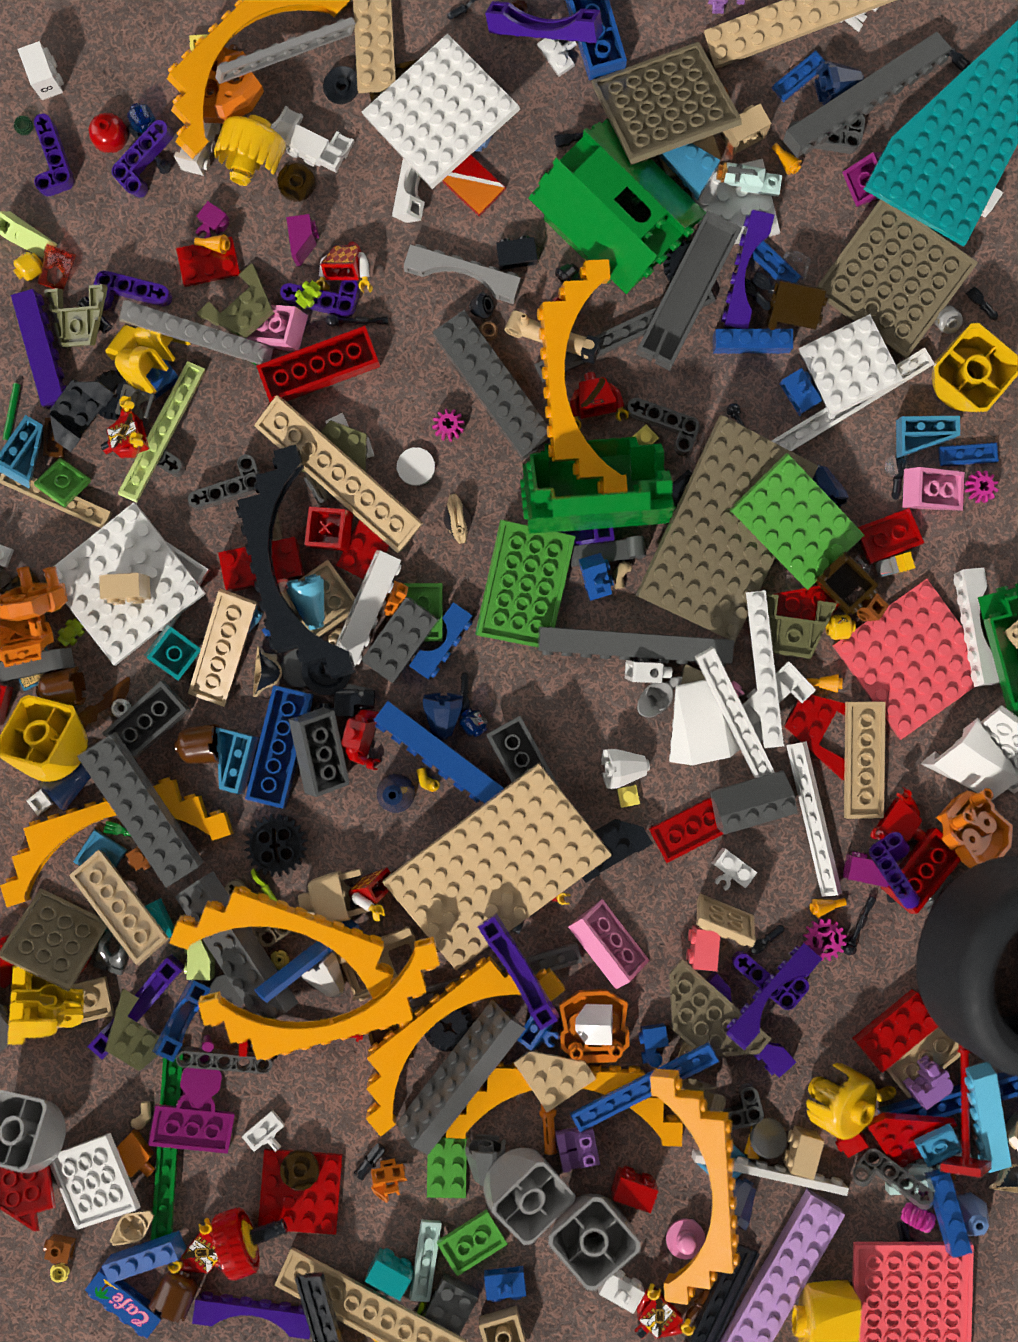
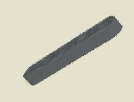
(214, 1064)

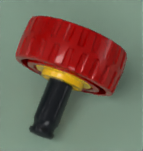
(238, 1242)

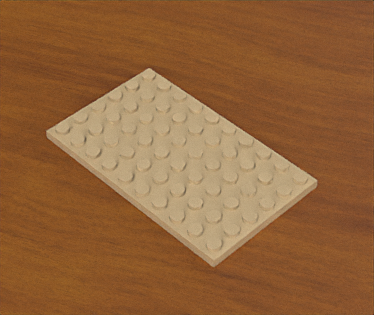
(497, 860)

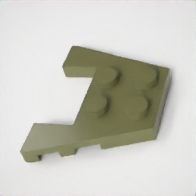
(246, 312)
(80, 324)
(348, 440)
(794, 635)
(129, 1039)

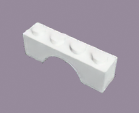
(407, 204)

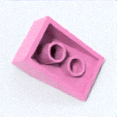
(282, 329)
(933, 489)

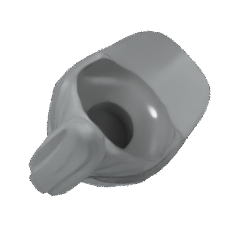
(657, 697)

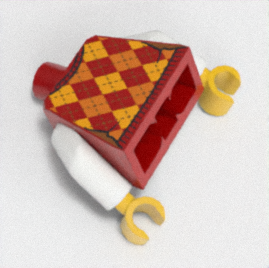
(344, 263)
(370, 891)

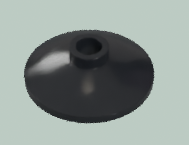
(335, 80)

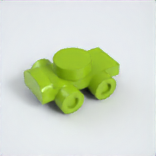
(308, 295)
(67, 635)

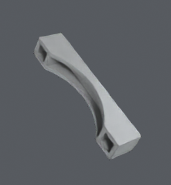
(425, 262)

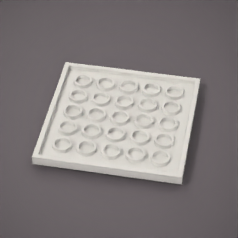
(440, 111)
(121, 547)

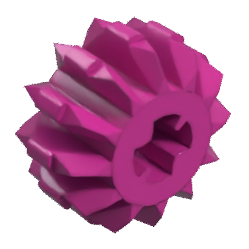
(443, 429)
(975, 483)
(918, 1218)

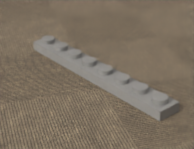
(279, 52)
(194, 333)

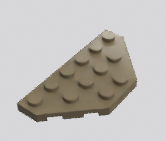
(703, 1013)

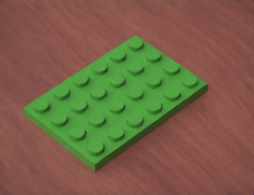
(796, 521)
(524, 583)

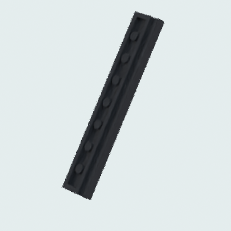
(723, 1298)
(318, 1307)

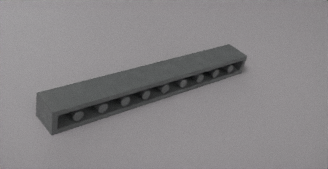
(867, 94)
(630, 645)

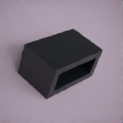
(516, 252)

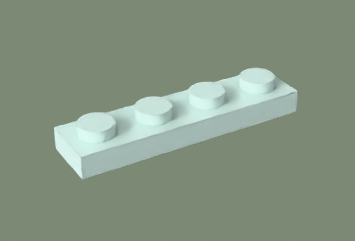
(425, 1260)

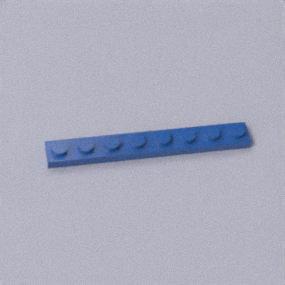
(641, 1088)

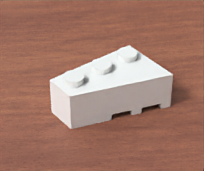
(201, 161)

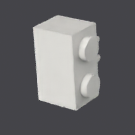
(733, 869)
(623, 1291)

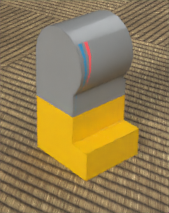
(895, 565)

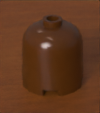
(62, 686)
(198, 744)
(174, 1295)

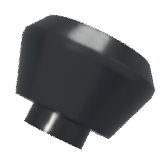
(567, 272)
(482, 305)

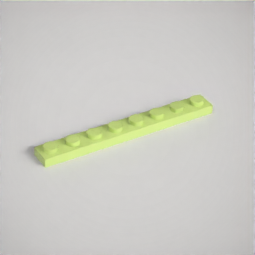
(162, 431)

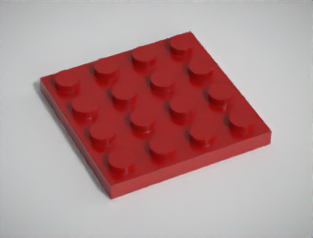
(303, 1210)

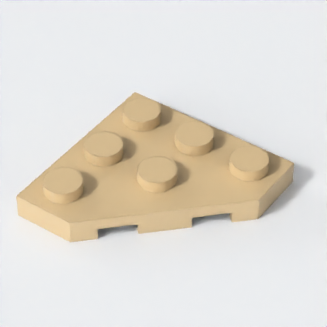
(553, 1076)

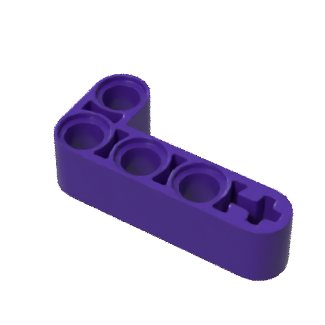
(52, 153)
(146, 156)
(133, 289)
(337, 299)
(885, 855)
(788, 989)

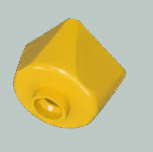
(988, 360)
(43, 739)
(827, 1313)

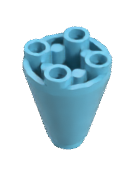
(308, 599)

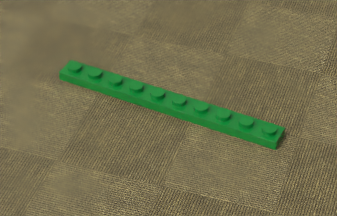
(166, 1157)

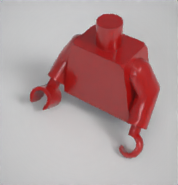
(358, 738)
(902, 818)

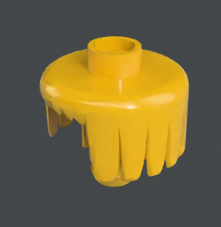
(246, 145)
(847, 1108)

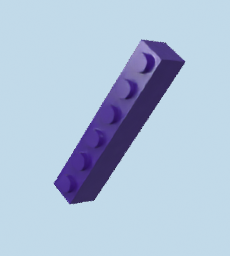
(39, 346)

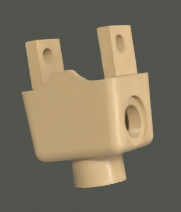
(330, 896)

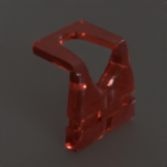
(55, 257)

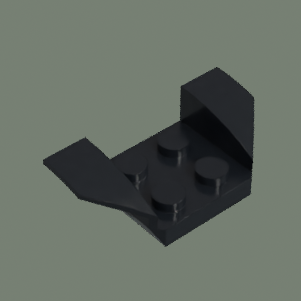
(76, 410)
(622, 841)

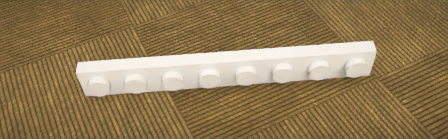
(764, 669)
(734, 713)
(814, 819)
(781, 1174)

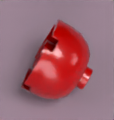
(108, 132)

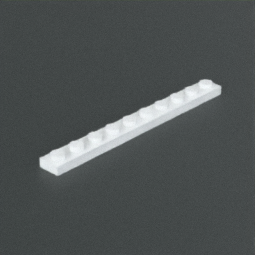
(823, 421)

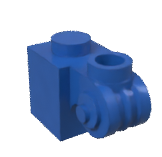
(653, 1037)

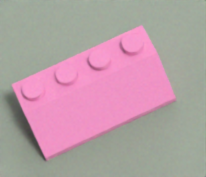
(609, 944)

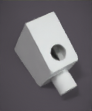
(640, 671)

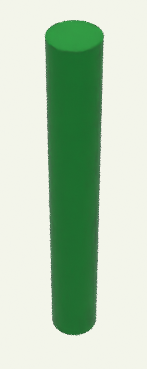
(11, 411)

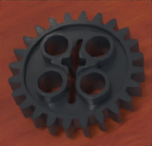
(258, 847)

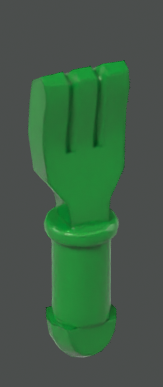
(115, 829)

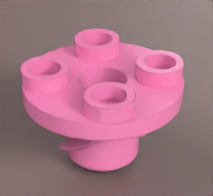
(685, 1238)

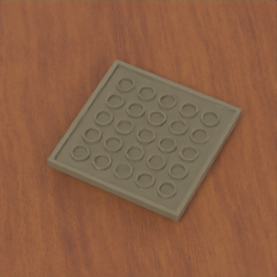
(666, 103)
(896, 275)

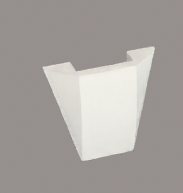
(699, 727)
(975, 762)

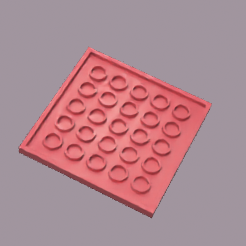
(910, 658)
(912, 1292)

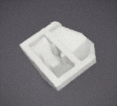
(595, 1024)

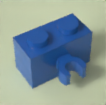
(162, 380)
(801, 391)
(595, 576)
(534, 1037)
(505, 1283)

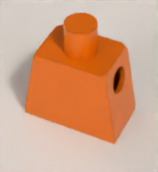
(135, 1154)

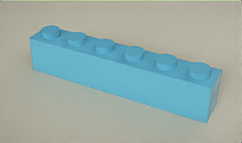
(988, 1115)

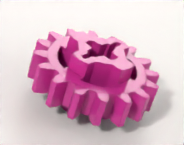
(829, 932)

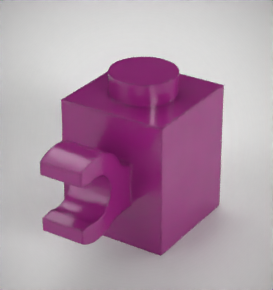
(211, 219)

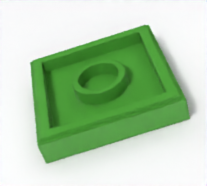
(62, 482)

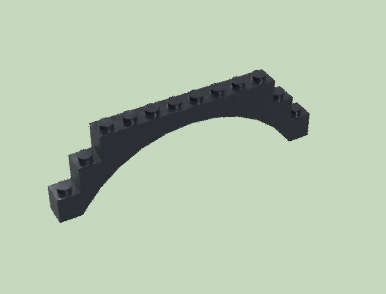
(258, 521)

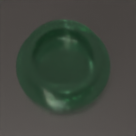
(23, 125)

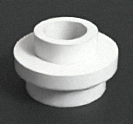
(114, 708)

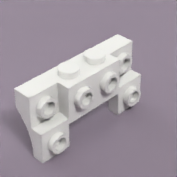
(309, 145)
(788, 681)

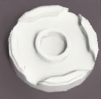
(416, 466)

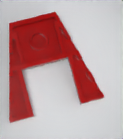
(809, 723)

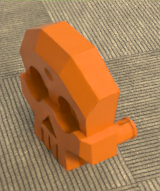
(229, 97)
(32, 598)
(24, 640)
(965, 820)
(572, 1042)

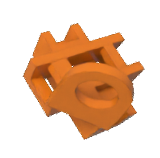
(395, 598)
(385, 1176)

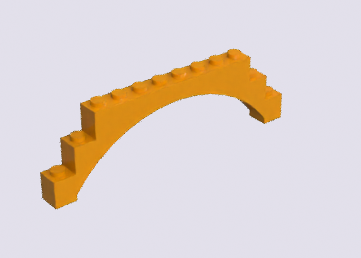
(193, 71)
(556, 324)
(49, 835)
(254, 909)
(277, 1037)
(390, 1055)
(508, 1082)
(712, 1136)

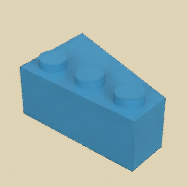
(692, 166)
(922, 432)
(21, 451)
(235, 759)

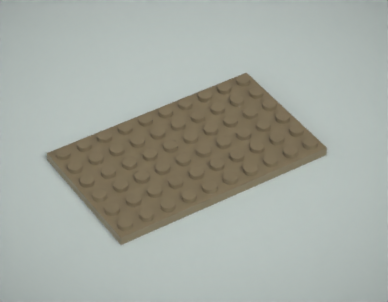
(706, 551)

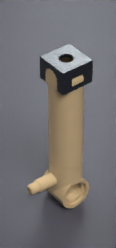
(521, 325)

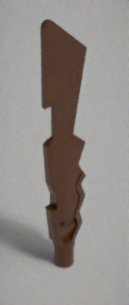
(91, 712)

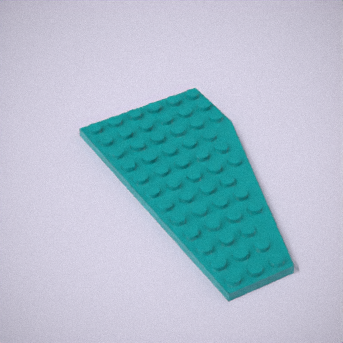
(956, 146)

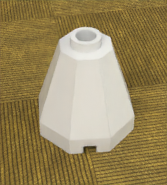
(623, 767)
(326, 976)

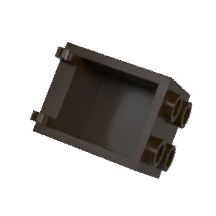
(796, 305)
(842, 579)

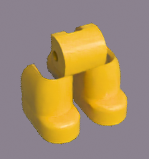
(138, 352)
(41, 1007)

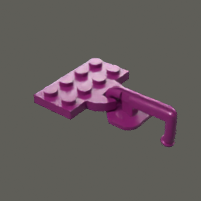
(194, 1121)

